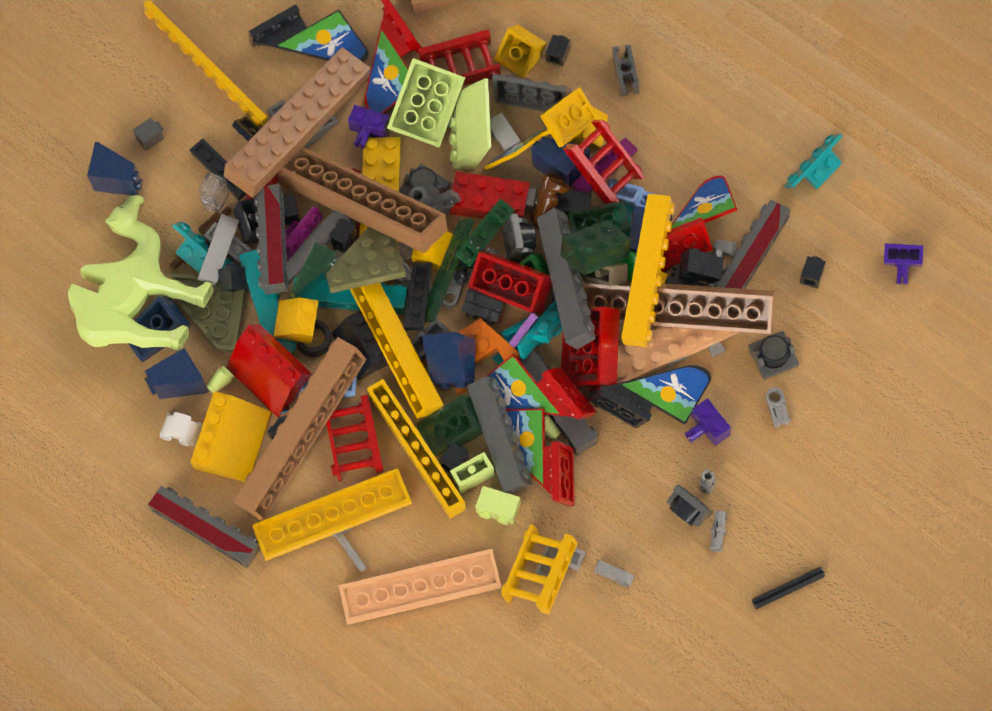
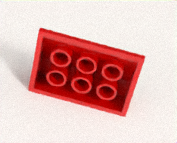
(598, 360)
(267, 368)

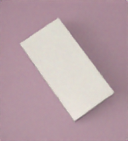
(503, 132)

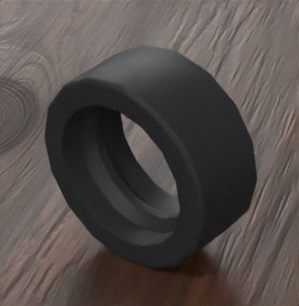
(323, 348)

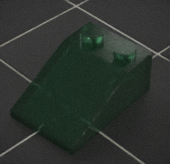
(612, 212)
(314, 269)
(450, 424)

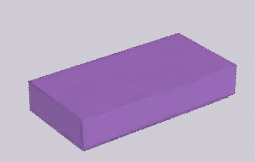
(530, 321)

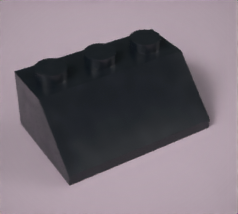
(357, 333)

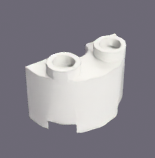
(181, 428)

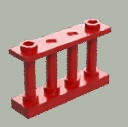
(464, 45)
(587, 167)
(370, 443)

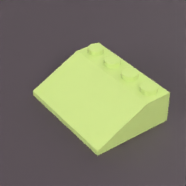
(426, 103)
(470, 126)

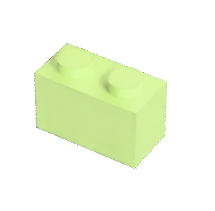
(472, 473)
(497, 505)

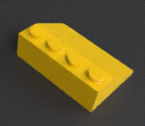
(230, 437)

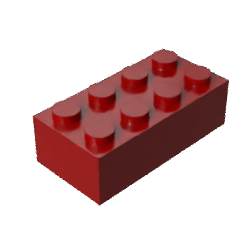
(482, 192)
(510, 282)

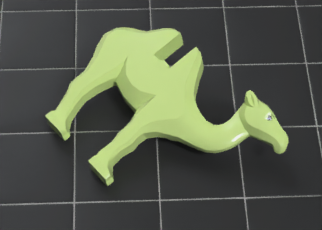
(125, 287)

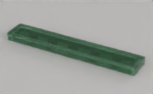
(447, 269)

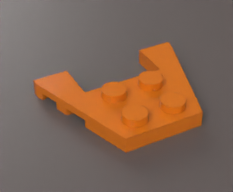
(486, 344)

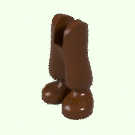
(547, 195)

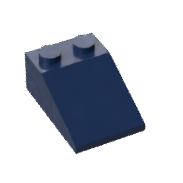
(161, 316)

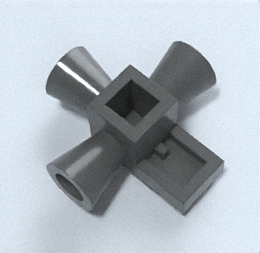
(431, 197)

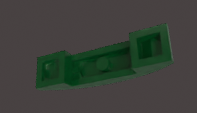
(484, 232)

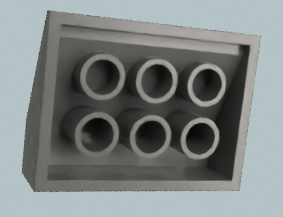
(527, 93)

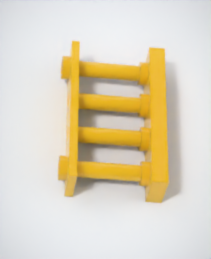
(551, 582)

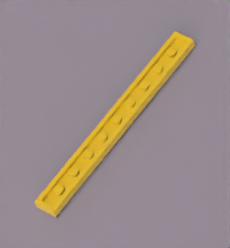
(208, 66)

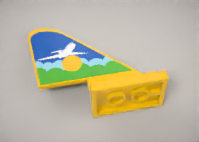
(562, 120)

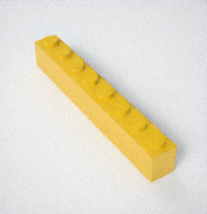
(647, 270)
(397, 349)
(416, 449)

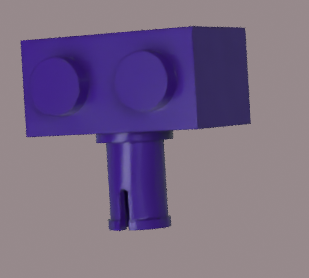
(367, 124)
(903, 258)
(708, 422)

